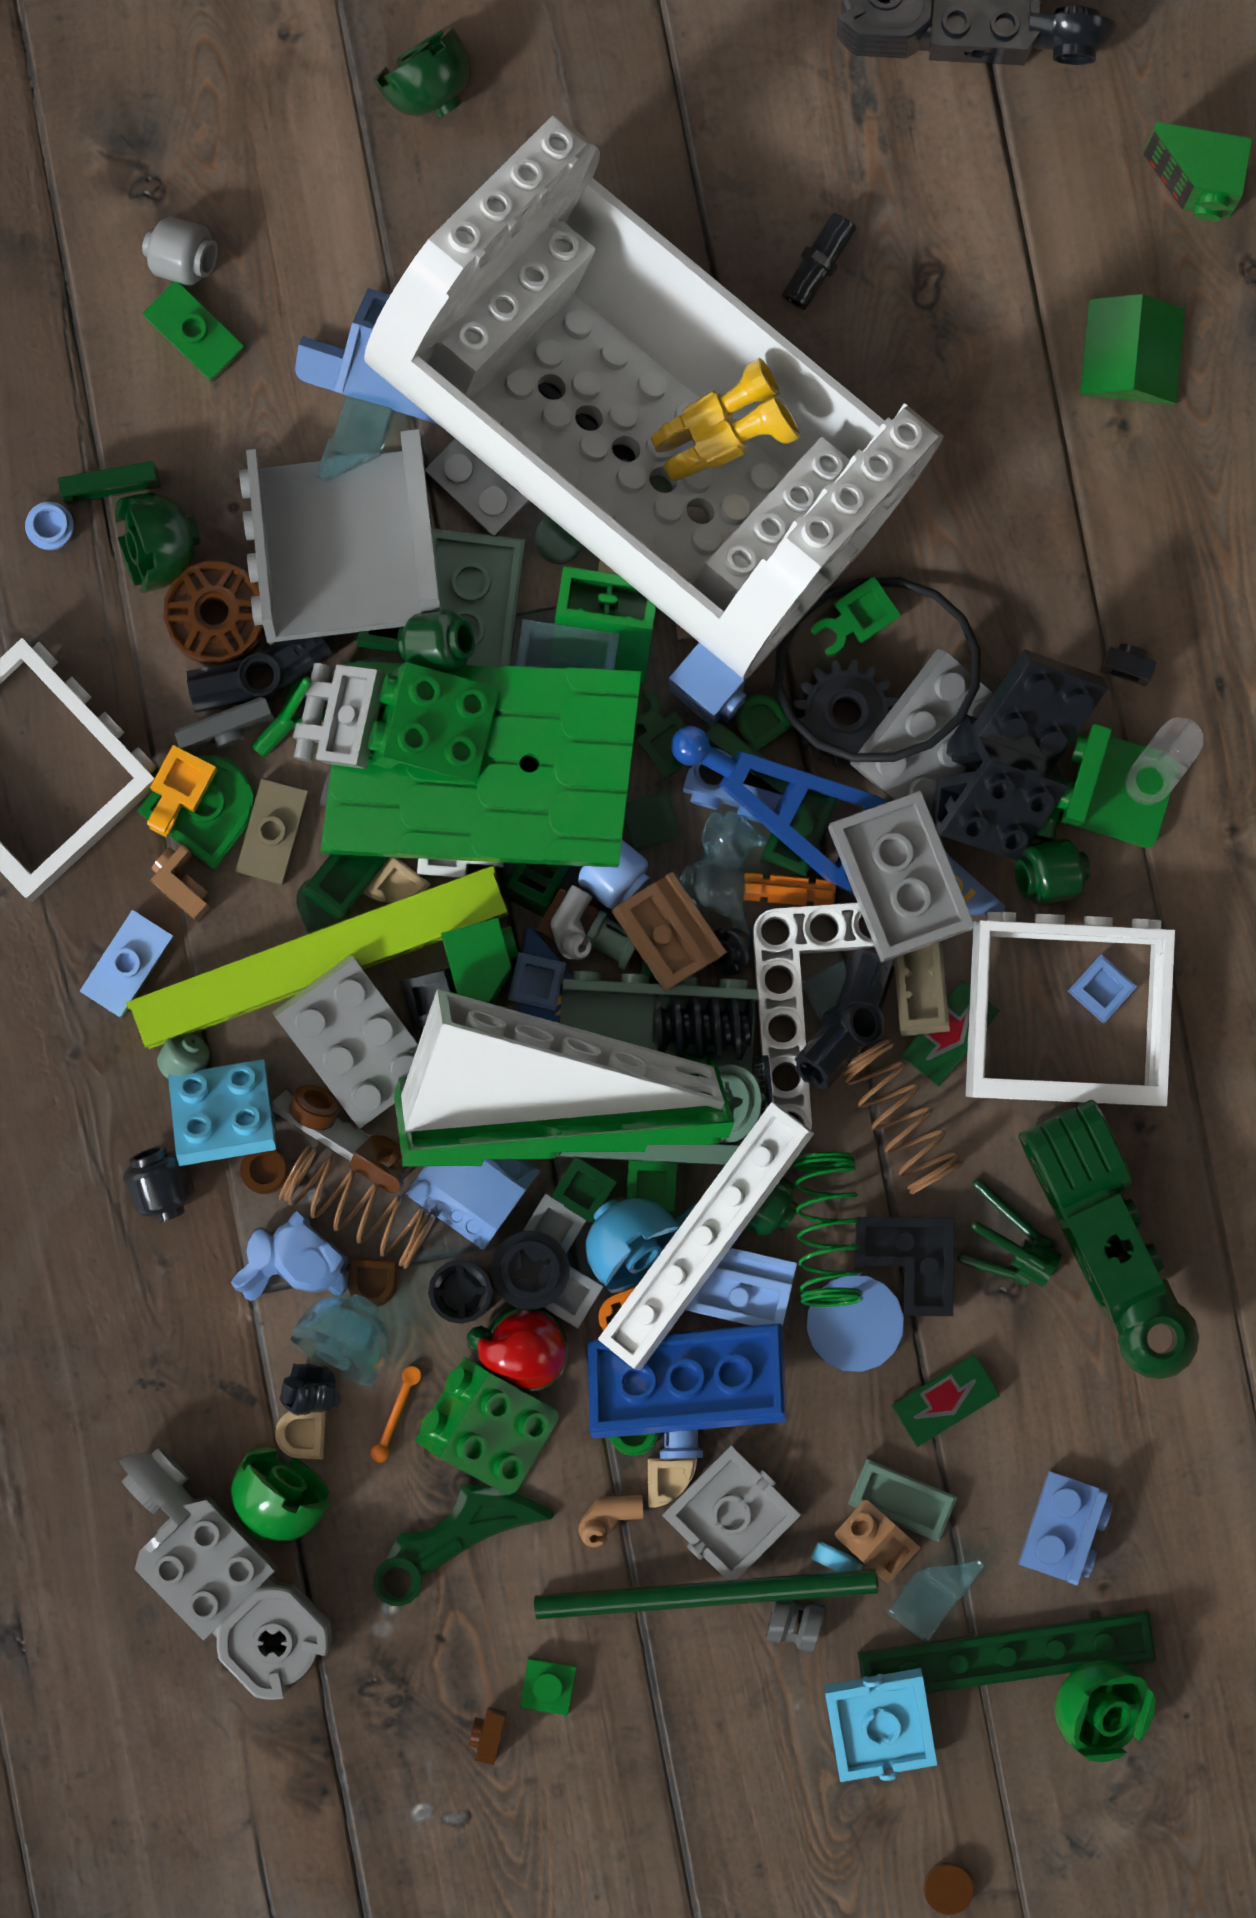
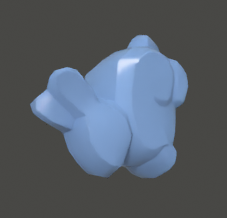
(296, 1255)

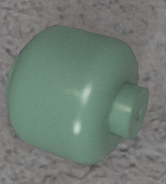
(183, 1055)

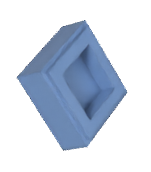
(536, 981)
(1102, 988)

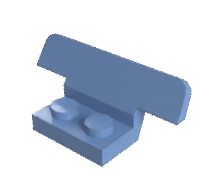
(346, 368)

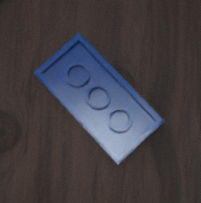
(690, 1383)

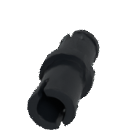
(819, 261)

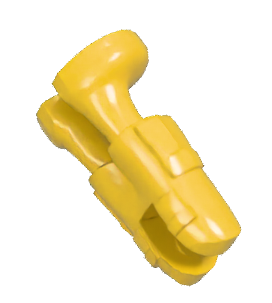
(711, 426)

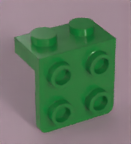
(433, 722)
(1098, 792)
(487, 1427)

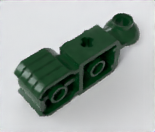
(1083, 1182)

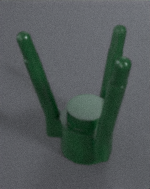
(1033, 1259)

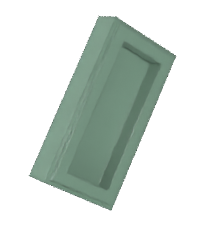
(904, 1499)

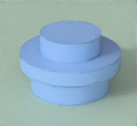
(49, 525)

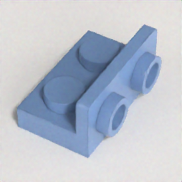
(1065, 1528)

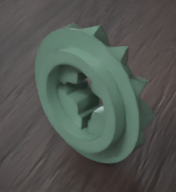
(742, 1084)

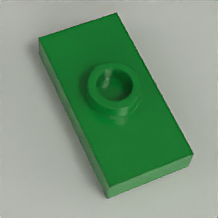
(193, 331)

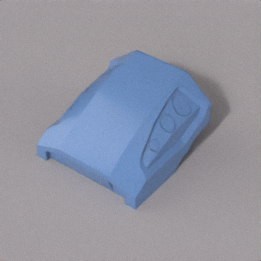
(473, 1197)

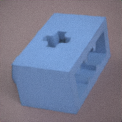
(707, 686)

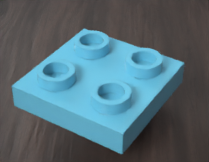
(222, 1112)

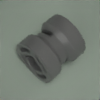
(783, 1621)

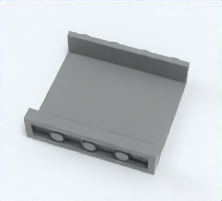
(341, 548)

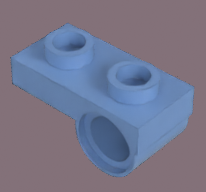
(712, 795)

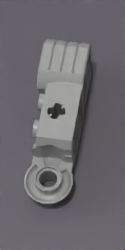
(223, 1581)

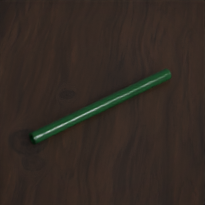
(706, 1594)

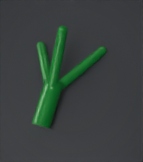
(284, 721)

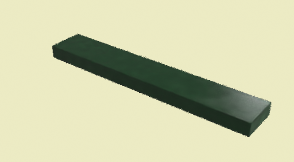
(1017, 1652)

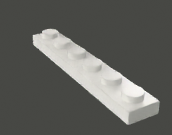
(705, 1236)

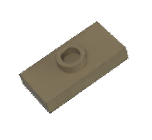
(272, 832)
(922, 991)

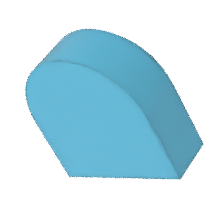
(835, 1558)

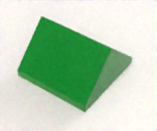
(1132, 349)

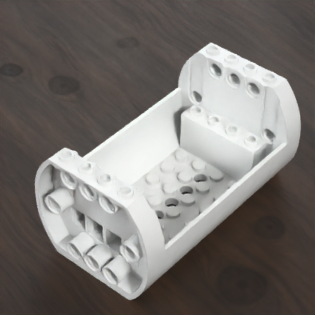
(581, 293)

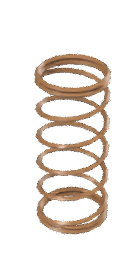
(856, 1066)
(297, 1174)

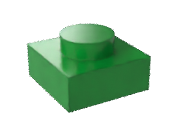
(547, 1686)

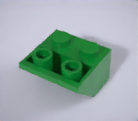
(609, 605)

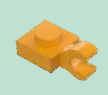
(180, 783)

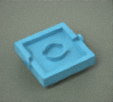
(880, 1725)

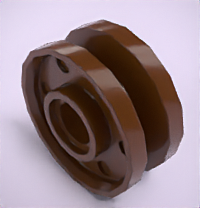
(192, 593)

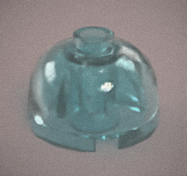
(344, 1336)

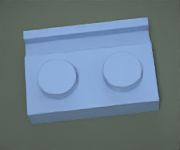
(746, 1289)

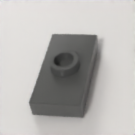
(225, 727)

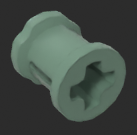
(611, 939)

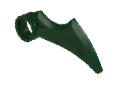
(475, 1517)

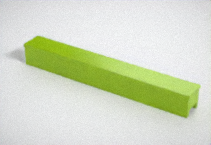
(298, 963)

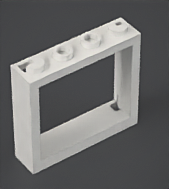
(107, 732)
(1093, 930)

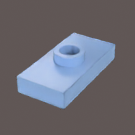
(127, 963)

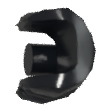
(309, 1390)

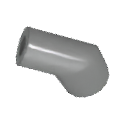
(567, 925)

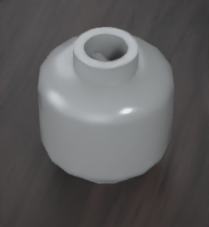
(180, 250)

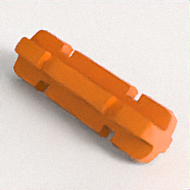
(788, 889)

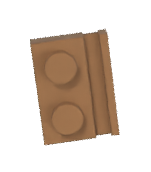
(668, 931)

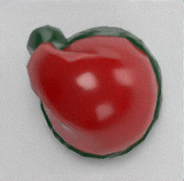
(522, 1347)

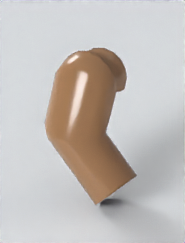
(604, 1514)

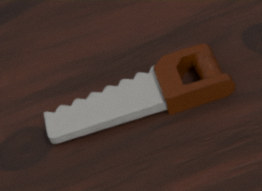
(361, 1150)

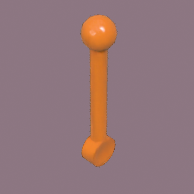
(410, 1376)

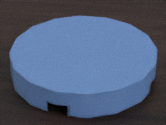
(860, 1333)

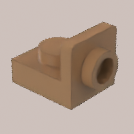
(183, 892)
(876, 1541)

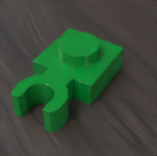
(862, 613)

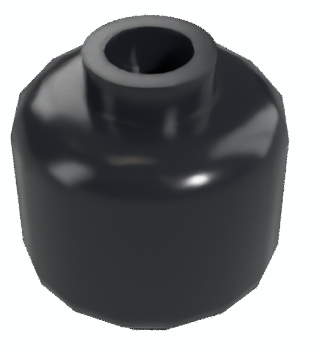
(158, 1183)

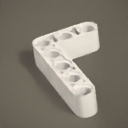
(791, 1003)

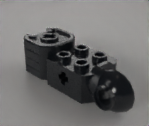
(972, 30)

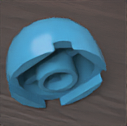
(627, 1240)

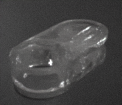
(1170, 753)

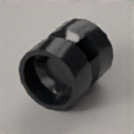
(461, 1291)

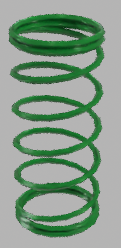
(826, 1296)

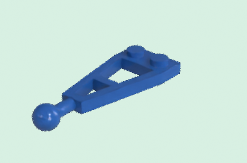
(692, 746)

